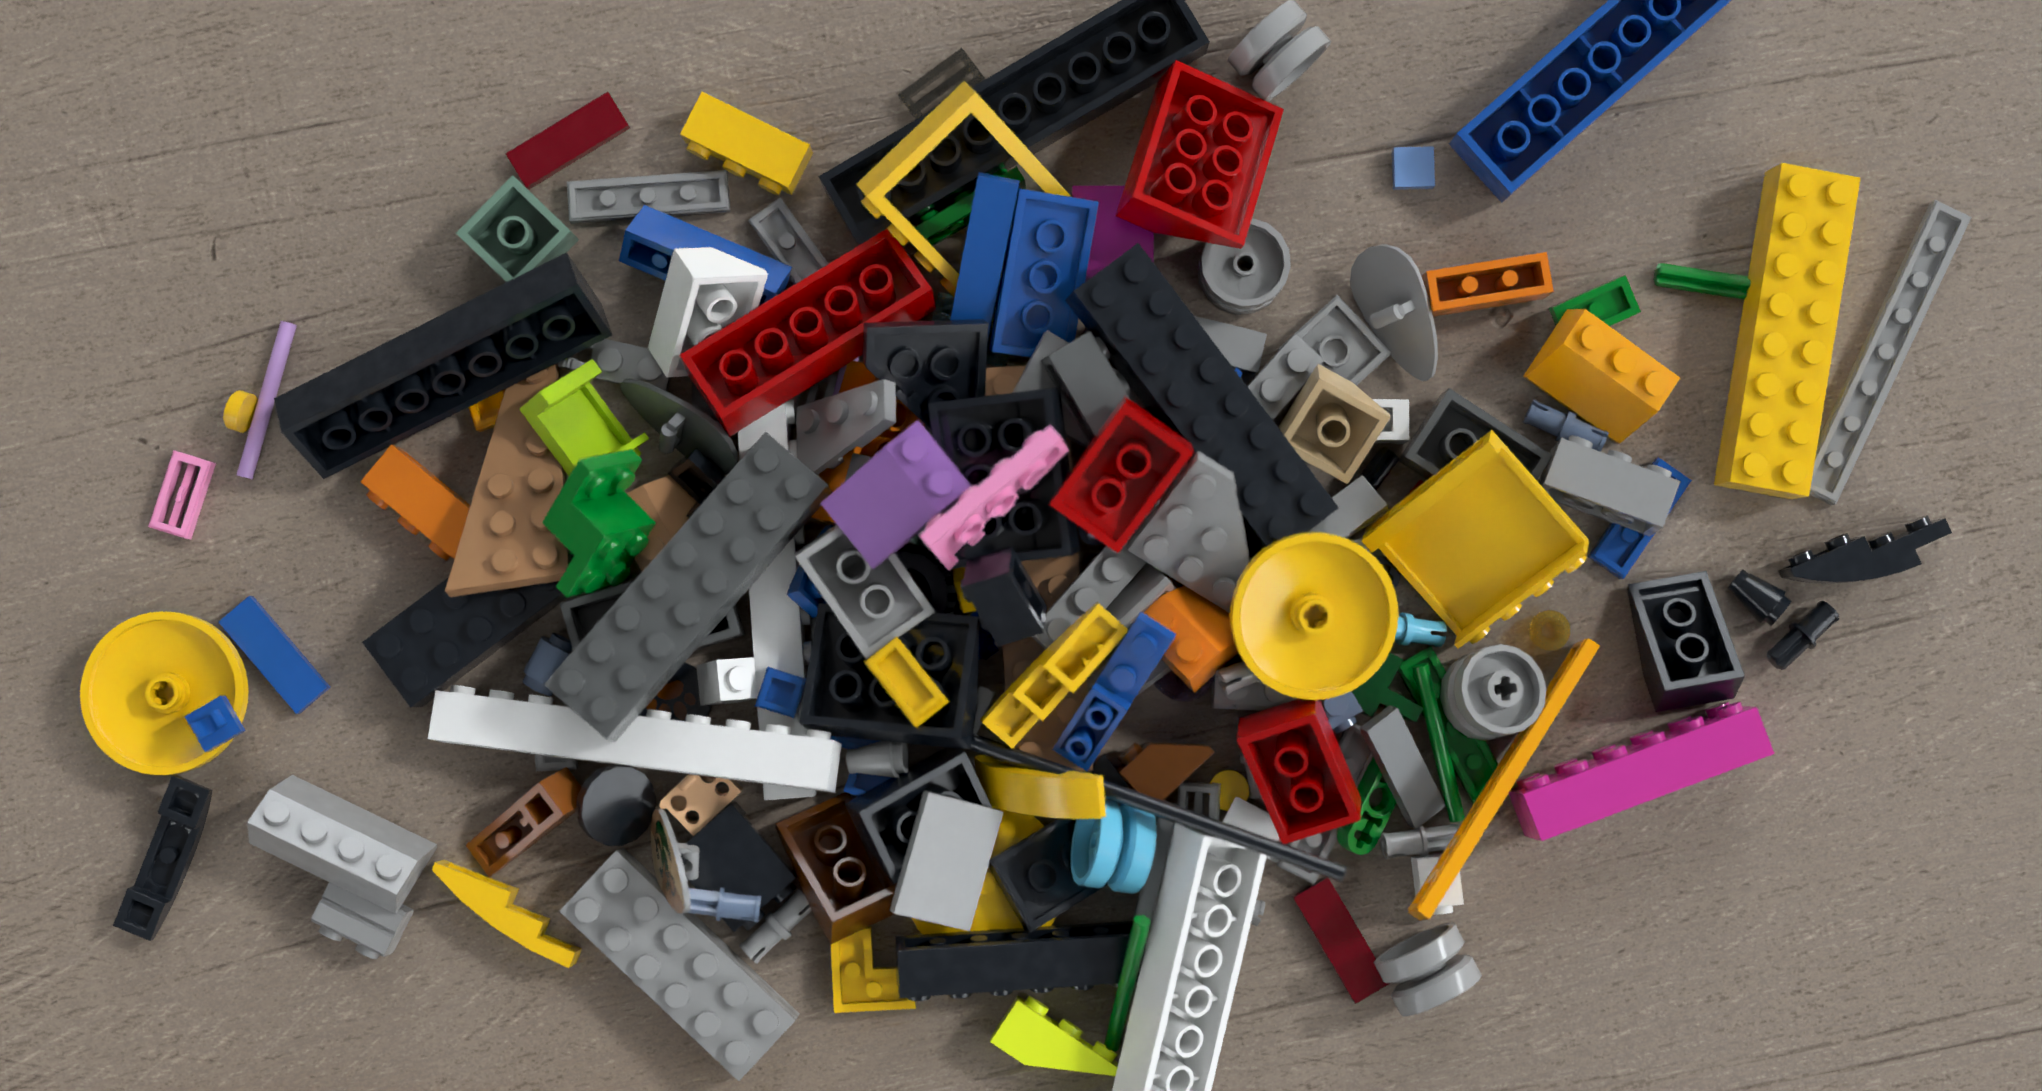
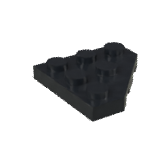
(928, 360)

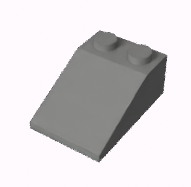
(867, 601)

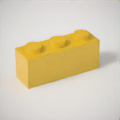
(745, 145)

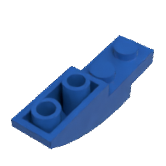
(1114, 691)

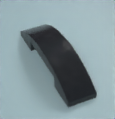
(167, 859)

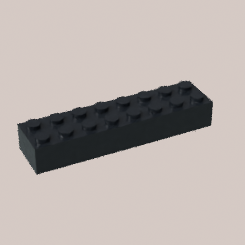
(442, 366)
(1199, 395)

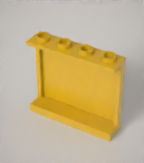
(1478, 539)

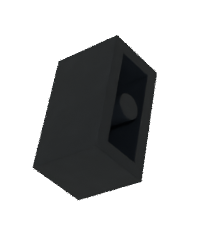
(1004, 596)

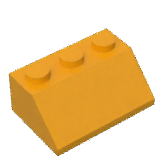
(1600, 375)

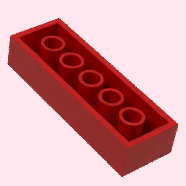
(806, 331)

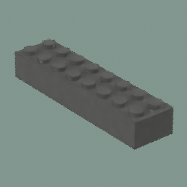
(688, 588)

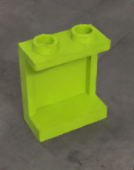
(577, 420)

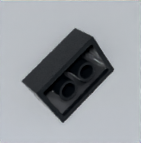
(889, 810)

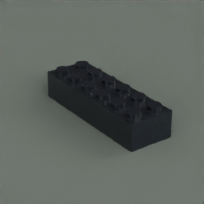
(449, 636)

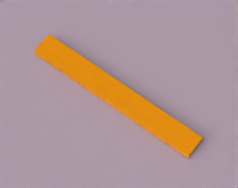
(1501, 782)

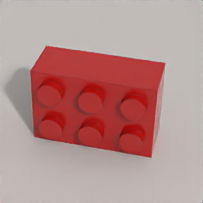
(1299, 769)

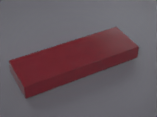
(567, 140)
(1340, 939)

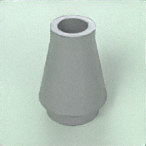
(879, 759)

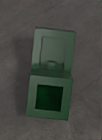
(1376, 692)

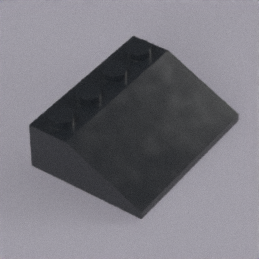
(994, 427)
(852, 703)

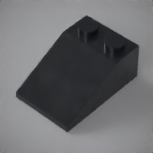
(1683, 642)

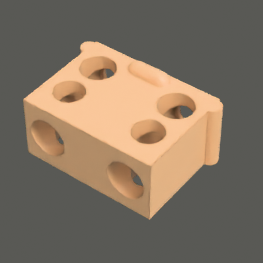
(700, 795)

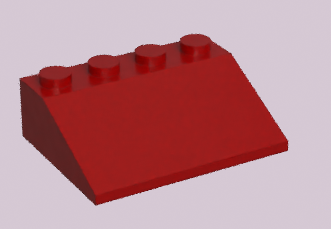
(1200, 159)

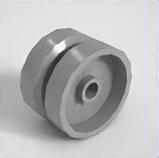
(1273, 45)
(1245, 290)
(1493, 692)
(1427, 969)

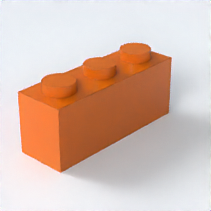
(1488, 284)
(419, 498)

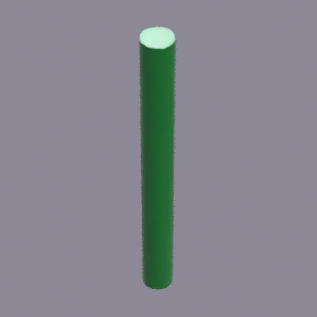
(1438, 742)
(1127, 982)

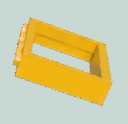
(917, 146)

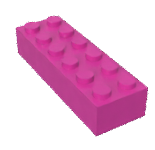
(1641, 771)

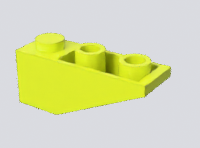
(1043, 1042)

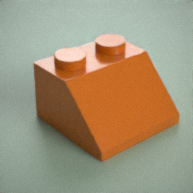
(1202, 635)

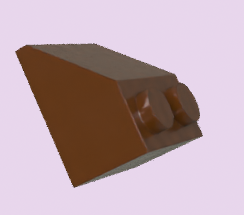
(1161, 767)

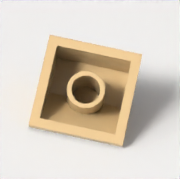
(1333, 423)

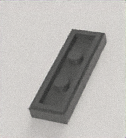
(1402, 766)

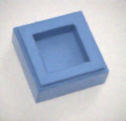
(1413, 168)

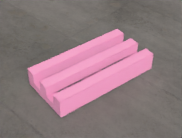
(196, 500)

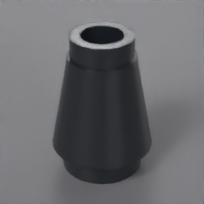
(1759, 597)

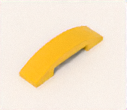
(1041, 793)

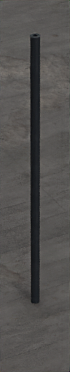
(1171, 812)

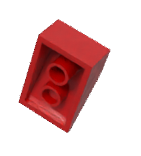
(1122, 474)

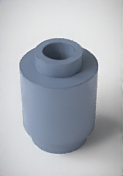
(545, 661)

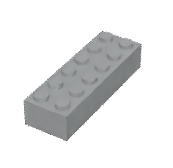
(680, 964)

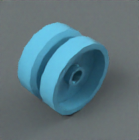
(1114, 849)

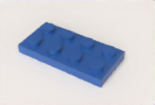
(1041, 268)

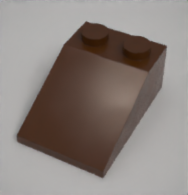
(836, 869)

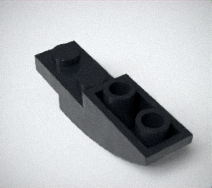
(1854, 560)

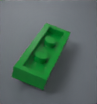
(939, 226)

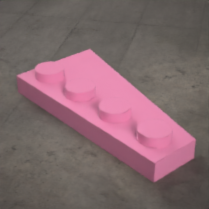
(993, 497)

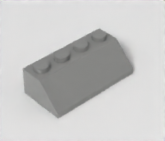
(339, 842)

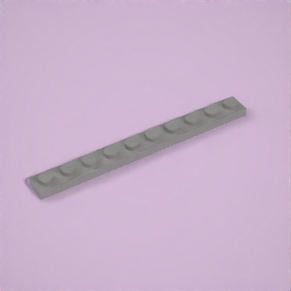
(1113, 571)

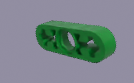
(1380, 814)

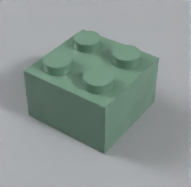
(516, 232)

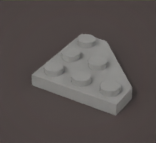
(1197, 532)

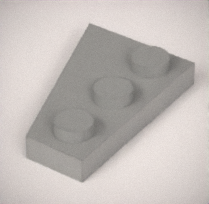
(843, 421)

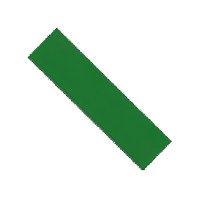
(1470, 757)

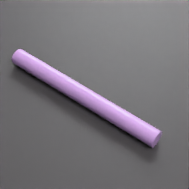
(266, 400)

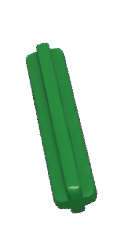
(1701, 281)

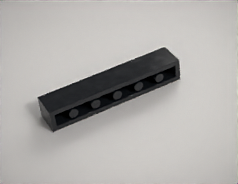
(1011, 960)

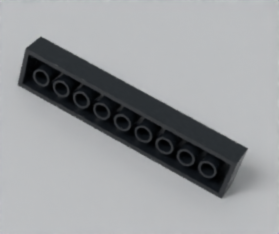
(1036, 99)

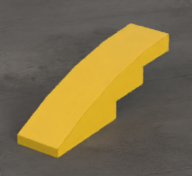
(1054, 674)
(494, 904)

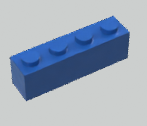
(655, 235)

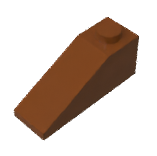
(526, 821)

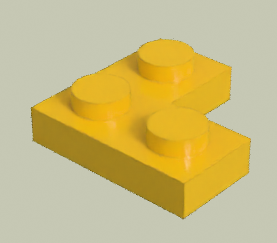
(857, 982)

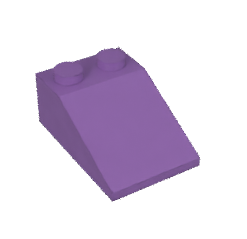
(896, 494)

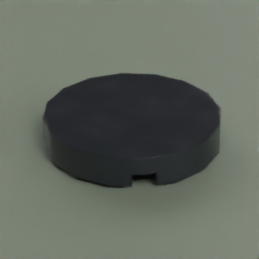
(616, 805)

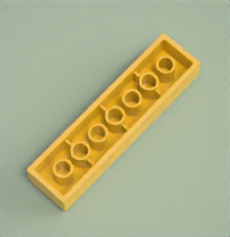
(1787, 331)

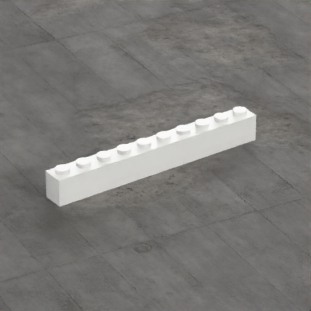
(775, 617)
(647, 743)

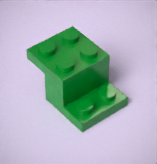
(599, 522)

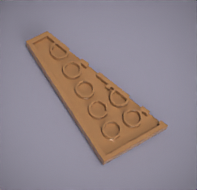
(518, 483)

